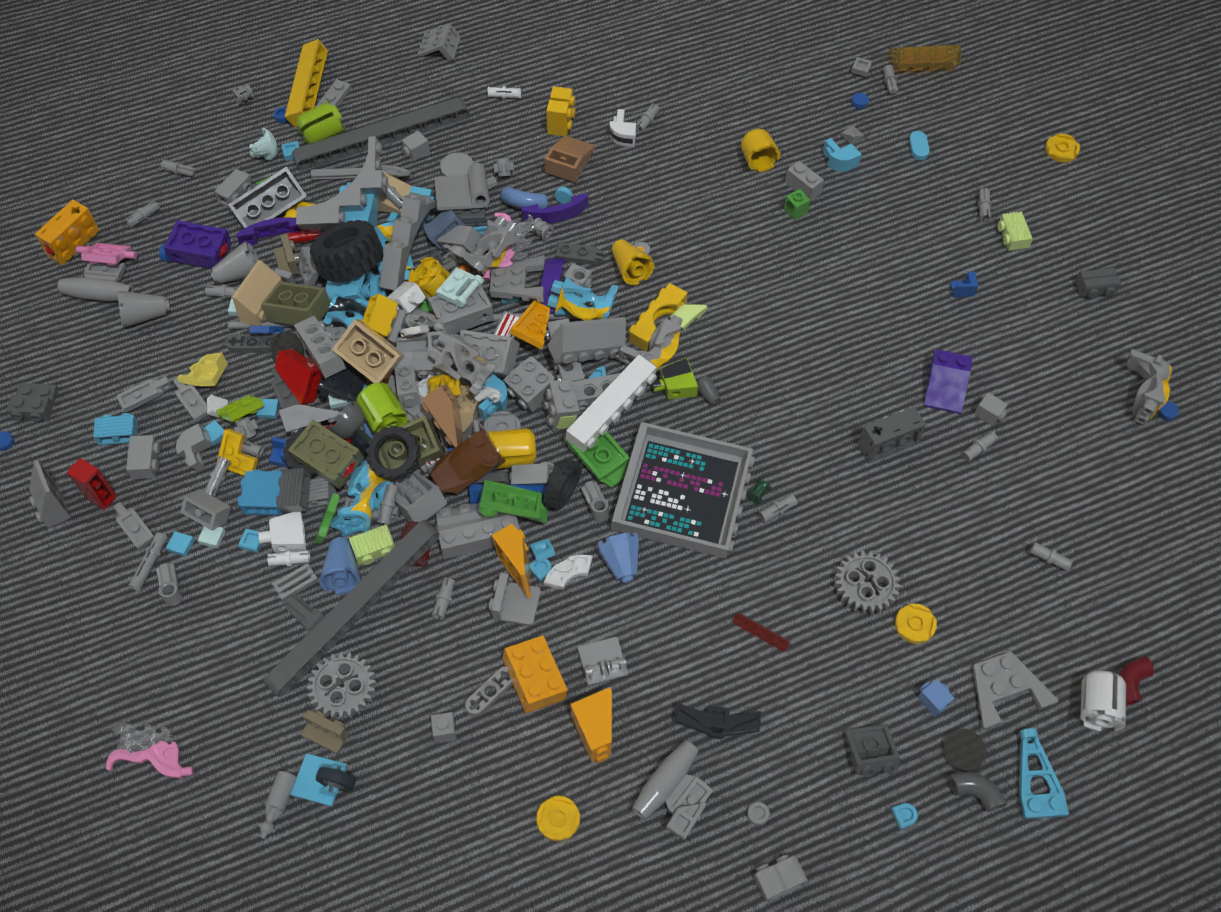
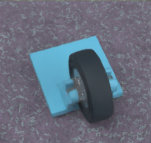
(321, 780)

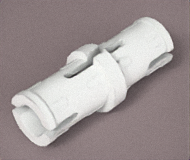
(504, 92)
(289, 558)

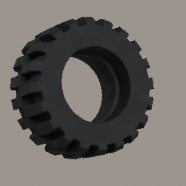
(346, 251)

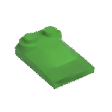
(604, 459)
(512, 501)

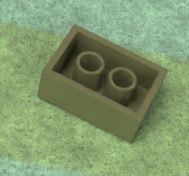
(295, 302)
(395, 450)

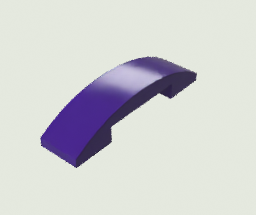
(558, 212)
(267, 228)
(552, 271)

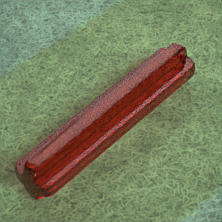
(761, 632)

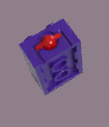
(197, 244)

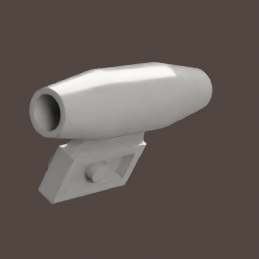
(98, 284)
(672, 784)

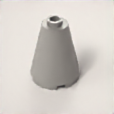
(236, 264)
(140, 307)

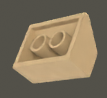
(253, 292)
(368, 351)

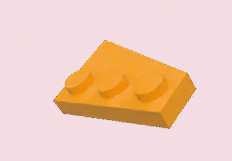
(532, 324)

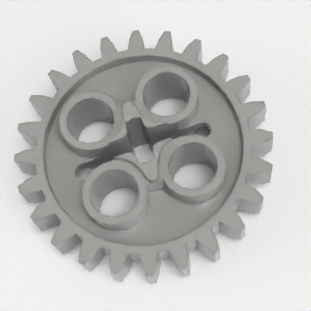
(867, 582)
(351, 699)

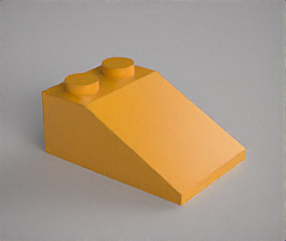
(513, 555)

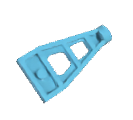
(1038, 805)

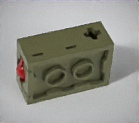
(326, 454)

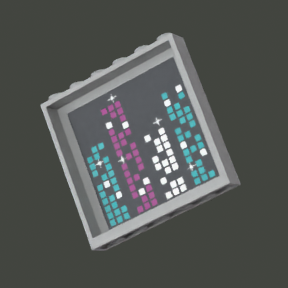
(683, 490)

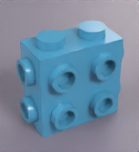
(260, 493)

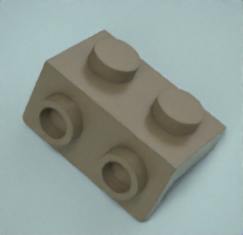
(284, 255)
(323, 731)

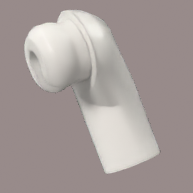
(488, 392)

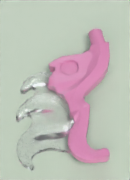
(514, 250)
(148, 746)

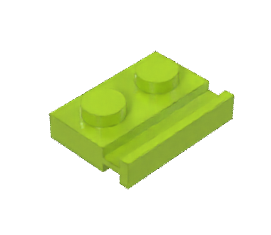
(235, 410)

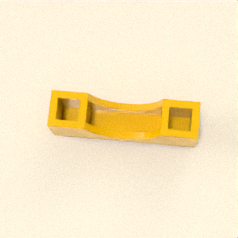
(667, 302)

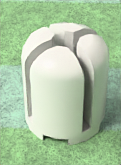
(1103, 700)

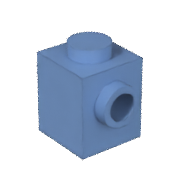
(935, 697)

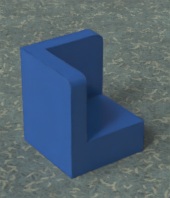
(966, 287)
(276, 457)

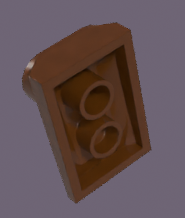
(467, 463)

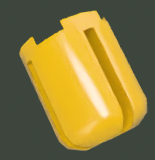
(429, 276)
(515, 445)

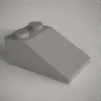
(47, 497)
(418, 498)

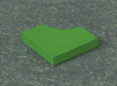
(327, 518)

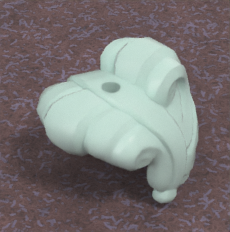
(265, 146)

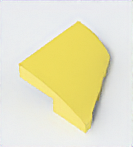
(205, 371)

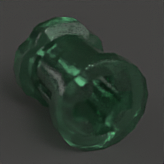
(758, 491)

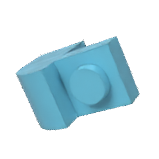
(841, 159)
(488, 407)

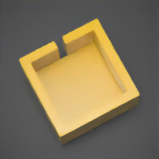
(560, 111)

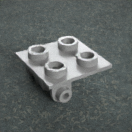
(602, 660)

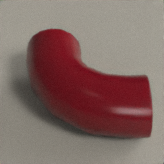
(1133, 674)

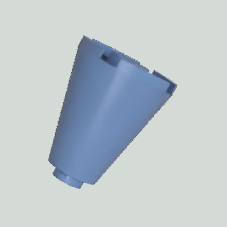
(339, 568)

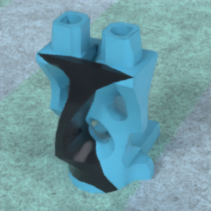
(340, 306)

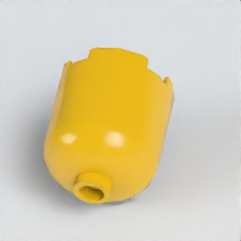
(760, 150)

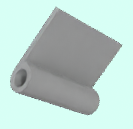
(463, 191)

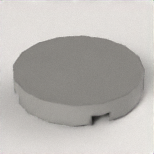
(455, 164)
(501, 421)

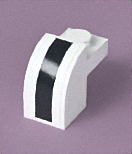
(622, 132)

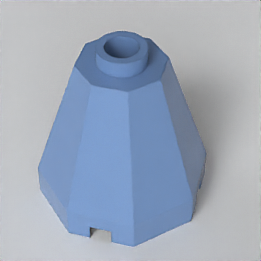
(621, 555)

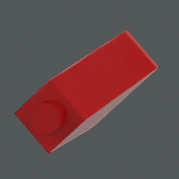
(298, 375)

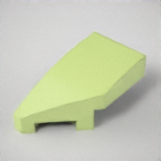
(689, 313)

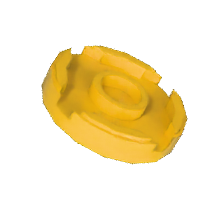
(1062, 148)
(915, 623)
(558, 818)

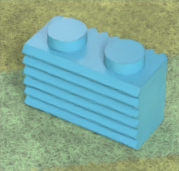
(115, 429)

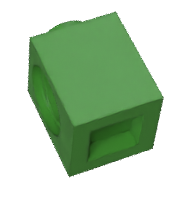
(797, 204)

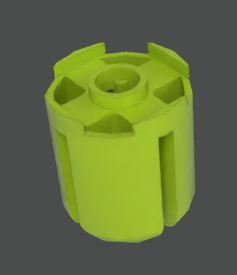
(320, 123)
(381, 407)

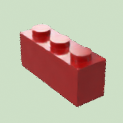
(92, 484)

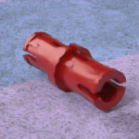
(304, 236)

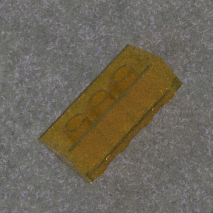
(925, 56)

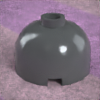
(348, 421)

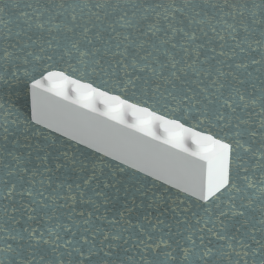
(611, 403)

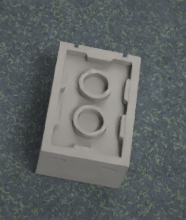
(456, 318)
(493, 349)

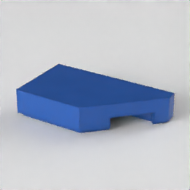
(265, 329)

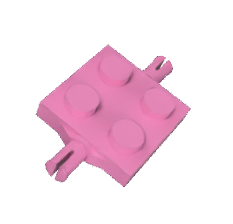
(105, 253)

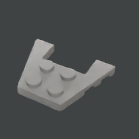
(512, 280)
(1004, 678)

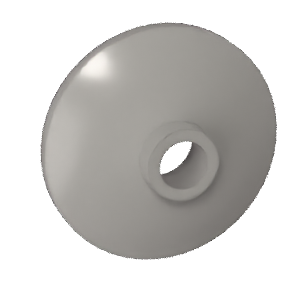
(395, 171)

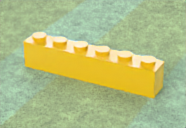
(306, 80)

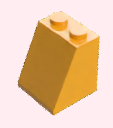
(594, 724)

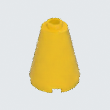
(632, 262)

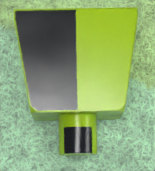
(676, 380)

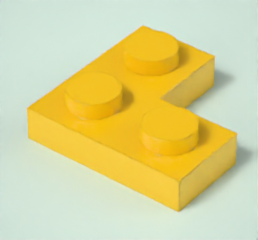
(231, 449)

